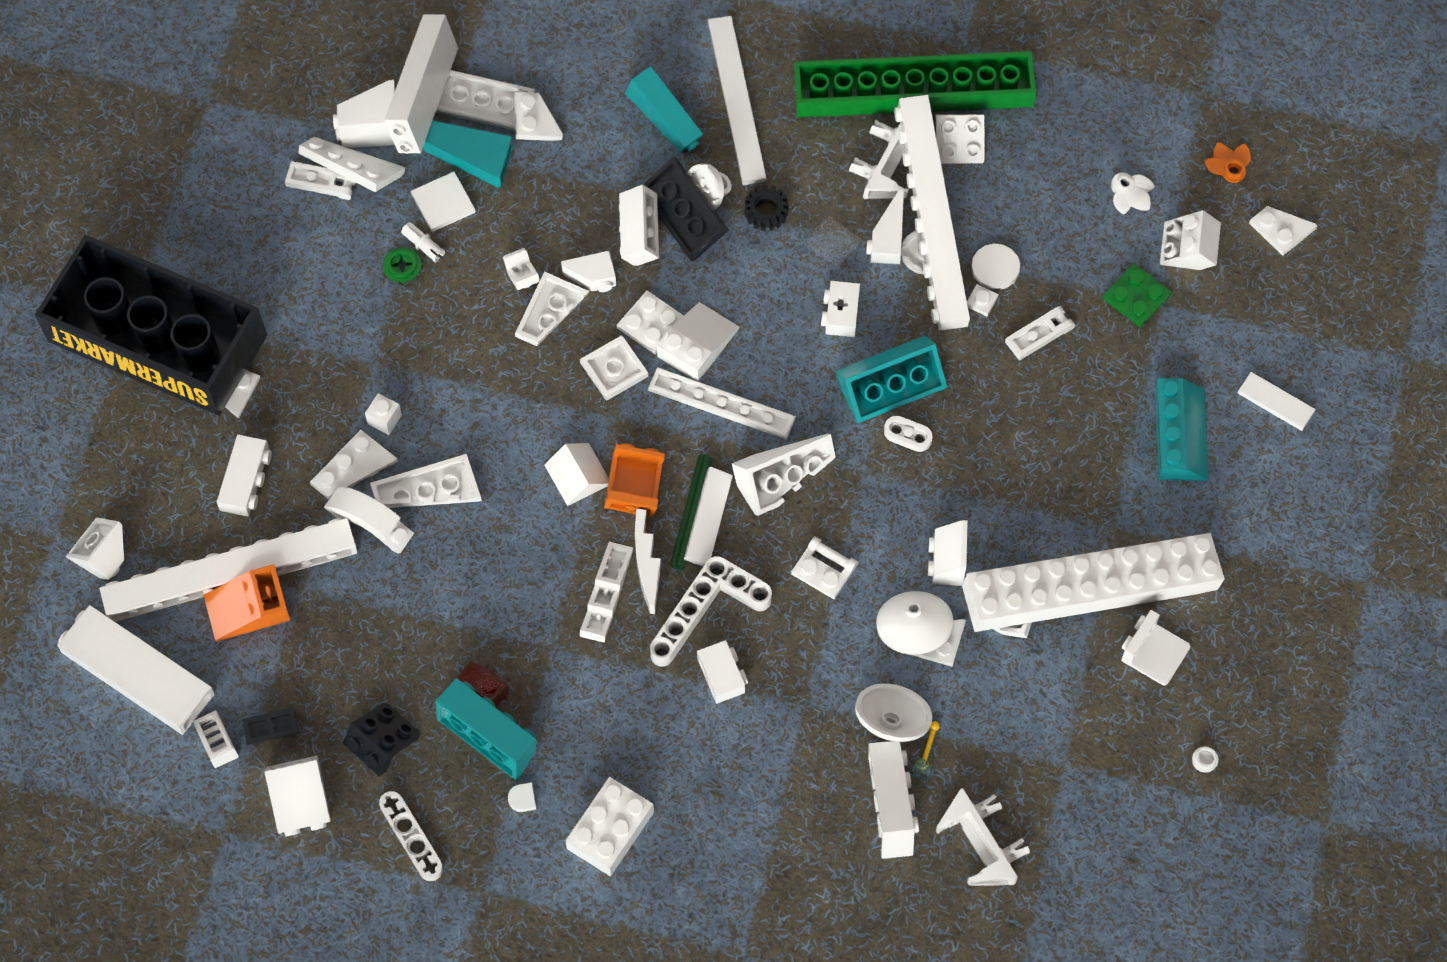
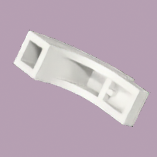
(370, 515)

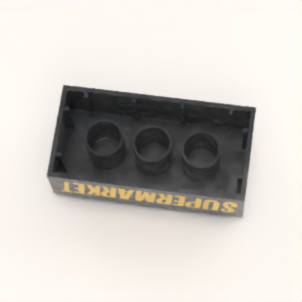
(152, 324)

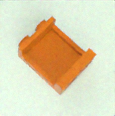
(634, 479)

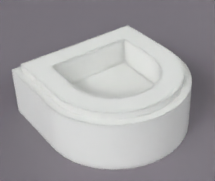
(522, 797)

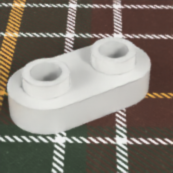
(908, 433)

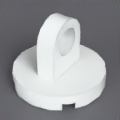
(710, 182)

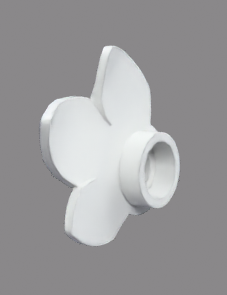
(1133, 195)

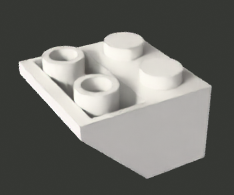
(1191, 241)

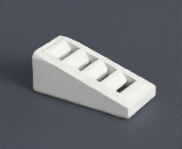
(219, 754)

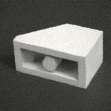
(591, 271)

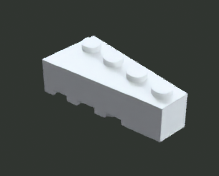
(892, 799)

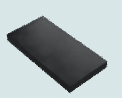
(685, 210)

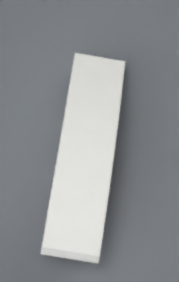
(647, 567)
(606, 592)

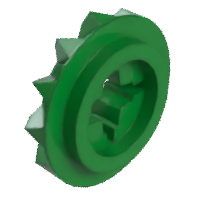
(393, 259)

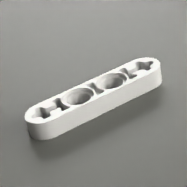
(411, 836)

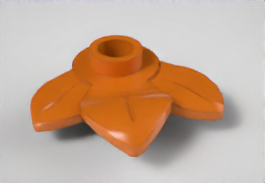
(1227, 159)

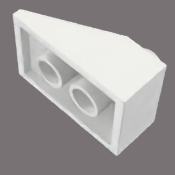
(696, 341)

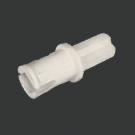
(422, 241)

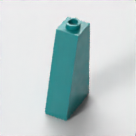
(663, 110)
(471, 150)

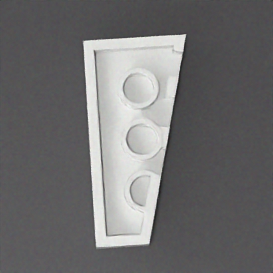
(354, 165)
(430, 485)

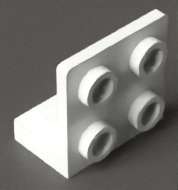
(960, 138)

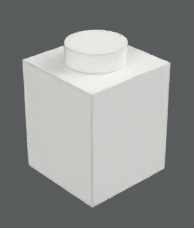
(383, 414)

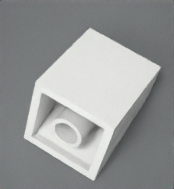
(361, 118)
(298, 795)

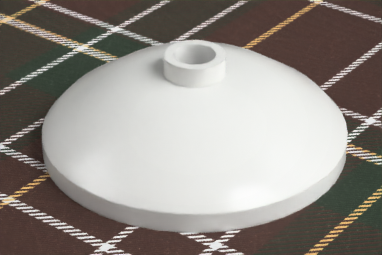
(914, 622)
(893, 712)

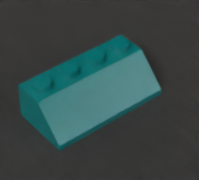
(892, 378)
(1180, 430)
(486, 728)

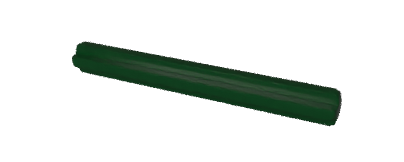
(702, 465)

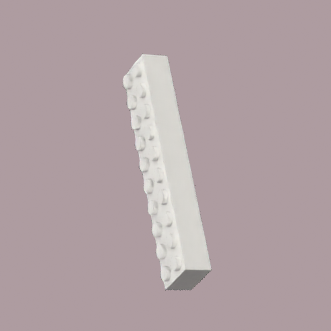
(1092, 582)

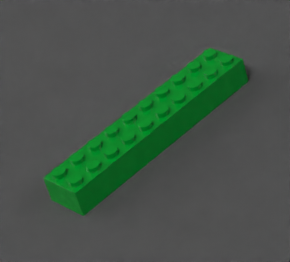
(948, 80)

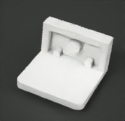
(1154, 650)

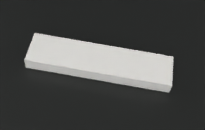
(708, 516)

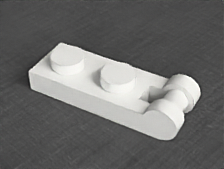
(318, 180)
(1039, 333)

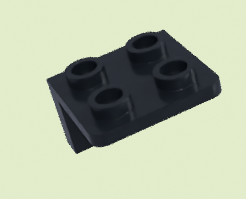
(379, 737)

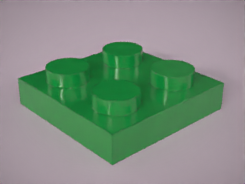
(1137, 295)

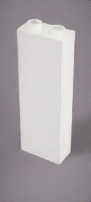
(421, 84)
(135, 669)

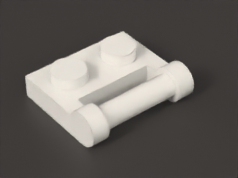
(820, 574)

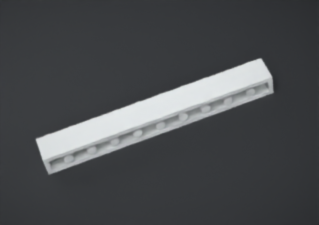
(933, 213)
(195, 578)

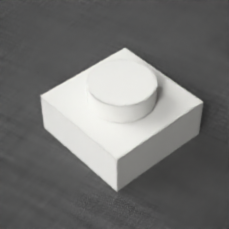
(982, 300)

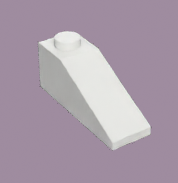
(887, 234)

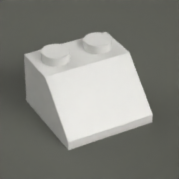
(949, 554)

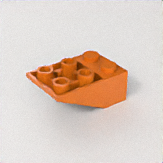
(247, 604)

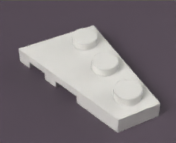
(548, 307)

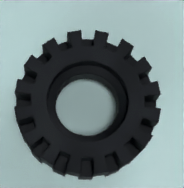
(766, 195)

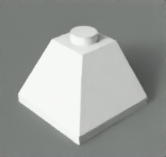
(100, 548)

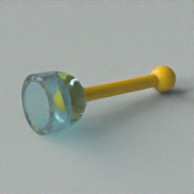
(922, 765)

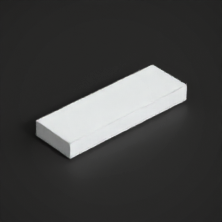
(1276, 401)

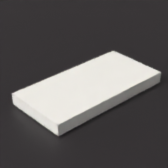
(480, 99)

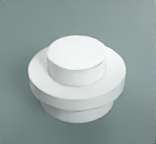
(1205, 759)

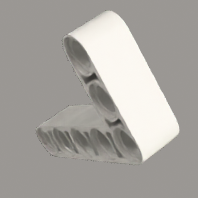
(701, 603)

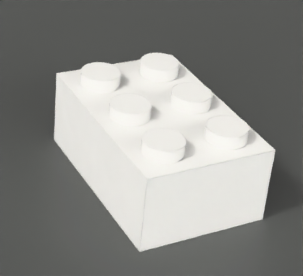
(609, 826)

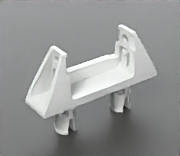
(878, 176)
(995, 858)

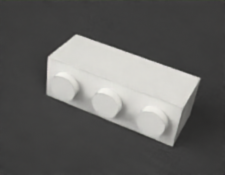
(639, 225)
(244, 475)

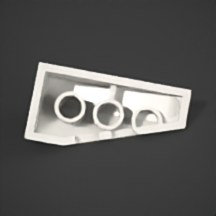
(772, 473)

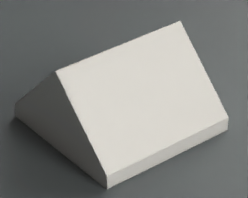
(576, 472)

